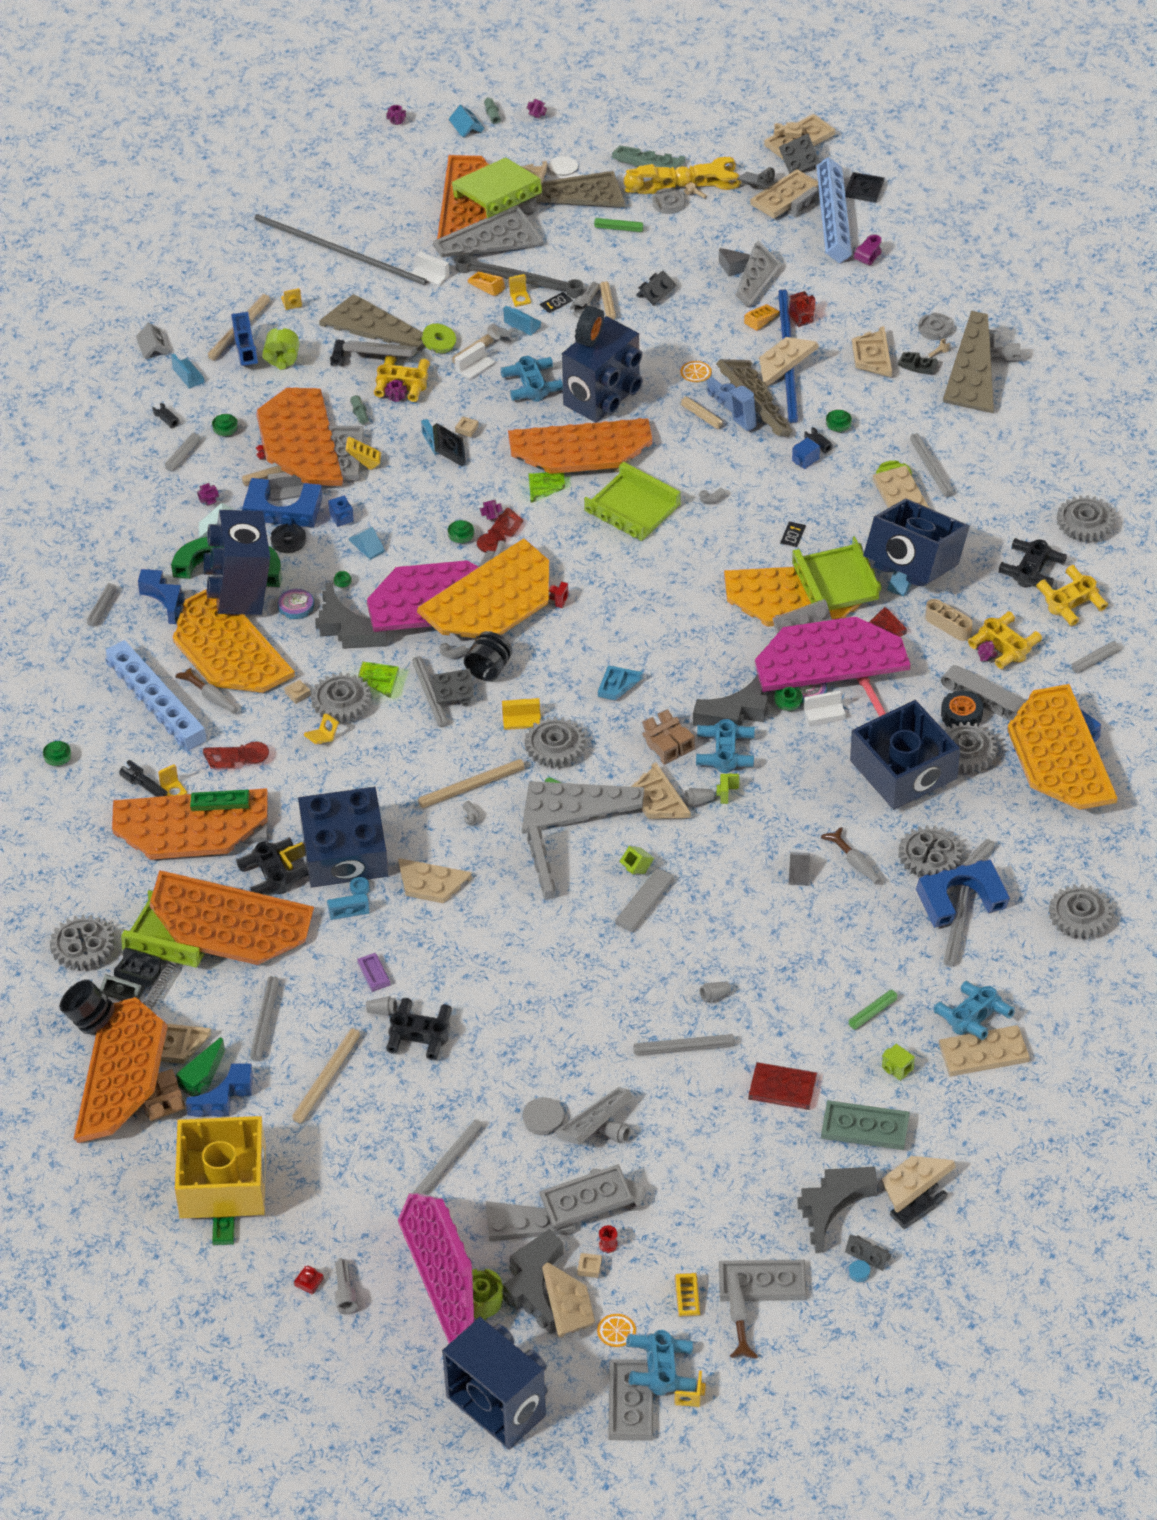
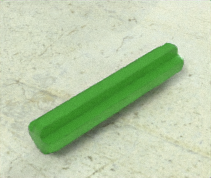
(618, 224)
(872, 1009)

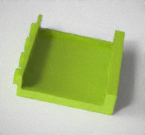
(498, 186)
(634, 502)
(837, 576)
(151, 937)

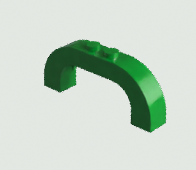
(193, 553)

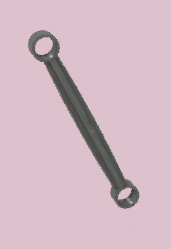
(531, 278)

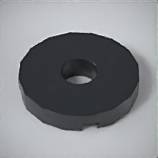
(288, 545)

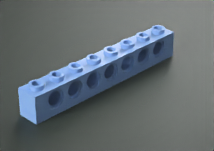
(834, 210)
(155, 695)

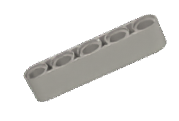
(993, 697)

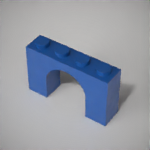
(302, 512)
(978, 876)

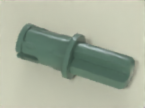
(492, 111)
(359, 409)

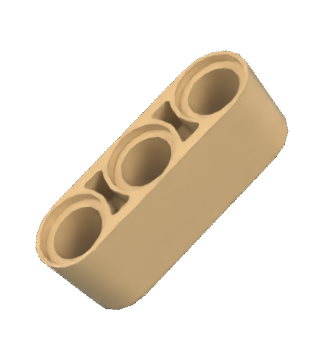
(948, 619)

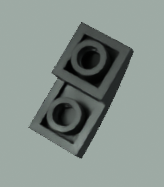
(913, 362)

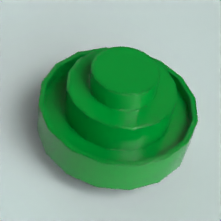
(838, 420)
(224, 424)
(460, 531)
(787, 700)
(57, 753)

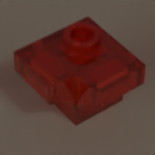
(802, 308)

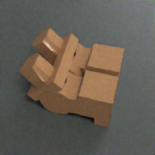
(668, 737)
(166, 1097)

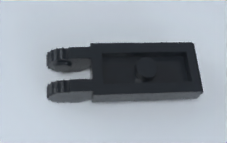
(919, 1207)

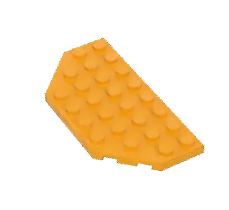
(770, 593)
(492, 595)
(228, 648)
(1059, 749)

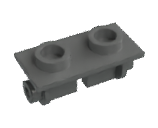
(866, 1252)

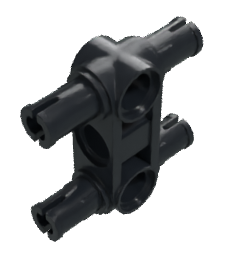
(1035, 557)
(276, 876)
(419, 1028)

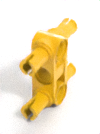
(413, 378)
(1072, 595)
(1005, 640)

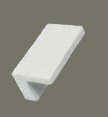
(431, 268)
(473, 362)
(824, 708)

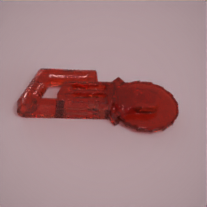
(500, 528)
(250, 753)

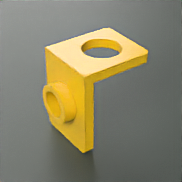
(517, 288)
(292, 299)
(322, 734)
(169, 779)
(291, 854)
(695, 1396)

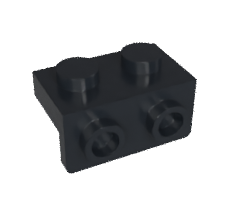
(657, 288)
(138, 967)

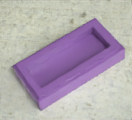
(373, 972)

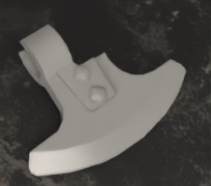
(497, 332)

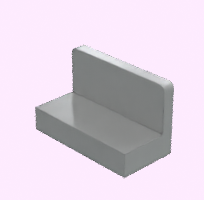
(804, 202)
(152, 339)
(284, 486)

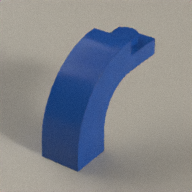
(243, 339)

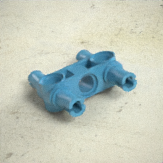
(529, 372)
(725, 757)
(974, 1010)
(661, 1362)

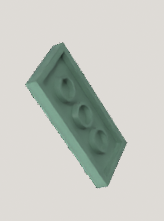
(865, 1125)

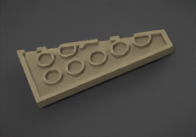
(589, 189)
(371, 322)
(742, 374)
(971, 374)

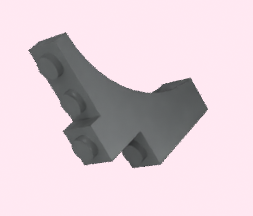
(349, 627)
(745, 704)
(837, 1191)
(528, 1281)

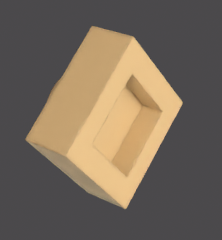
(466, 426)
(297, 691)
(589, 1265)

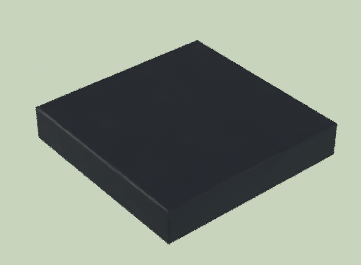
(864, 187)
(449, 444)

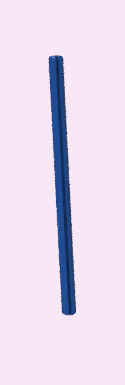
(789, 376)

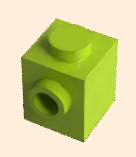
(636, 860)
(897, 1061)

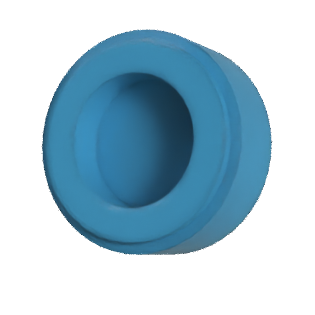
(359, 886)
(859, 1271)

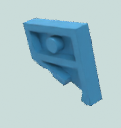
(617, 682)

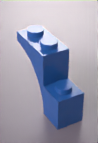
(154, 585)
(217, 1101)

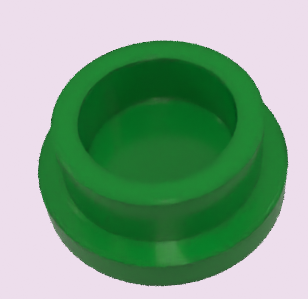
(342, 579)

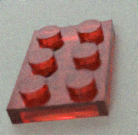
(782, 1086)

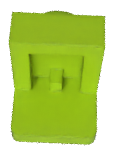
(727, 781)

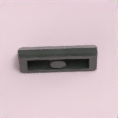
(120, 988)

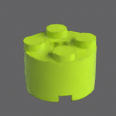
(281, 348)
(486, 1293)

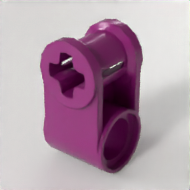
(869, 250)

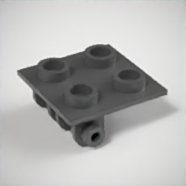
(799, 154)
(763, 180)
(453, 687)

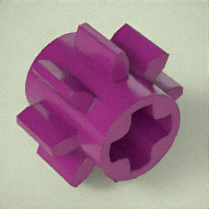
(536, 108)
(396, 114)
(395, 391)
(208, 494)
(491, 509)

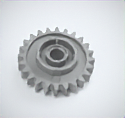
(1085, 518)
(341, 697)
(555, 742)
(975, 745)
(1081, 911)

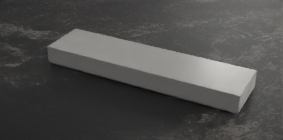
(644, 899)

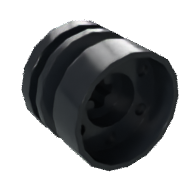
(488, 656)
(86, 1006)

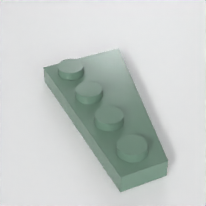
(637, 158)

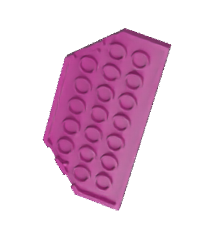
(407, 587)
(829, 653)
(439, 1260)

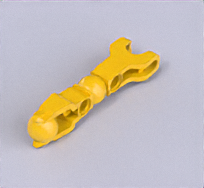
(664, 177)

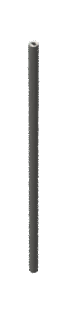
(340, 249)

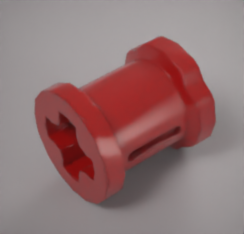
(608, 1239)

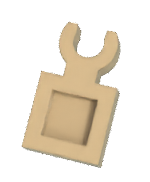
(790, 130)

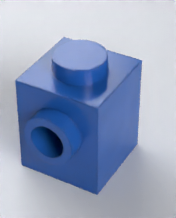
(805, 453)
(340, 511)

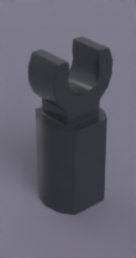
(338, 352)
(166, 416)
(825, 444)

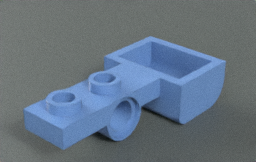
(737, 400)

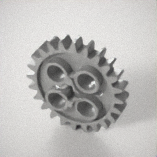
(919, 845)
(96, 936)

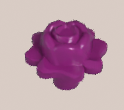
(986, 651)

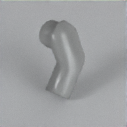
(711, 498)
(452, 653)
(472, 813)

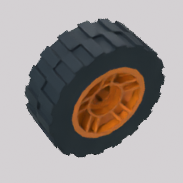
(589, 326)
(961, 707)

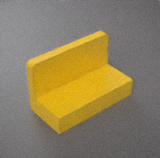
(520, 713)

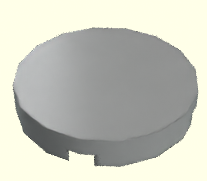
(668, 201)
(935, 326)
(543, 1116)

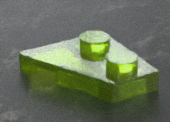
(545, 484)
(379, 677)

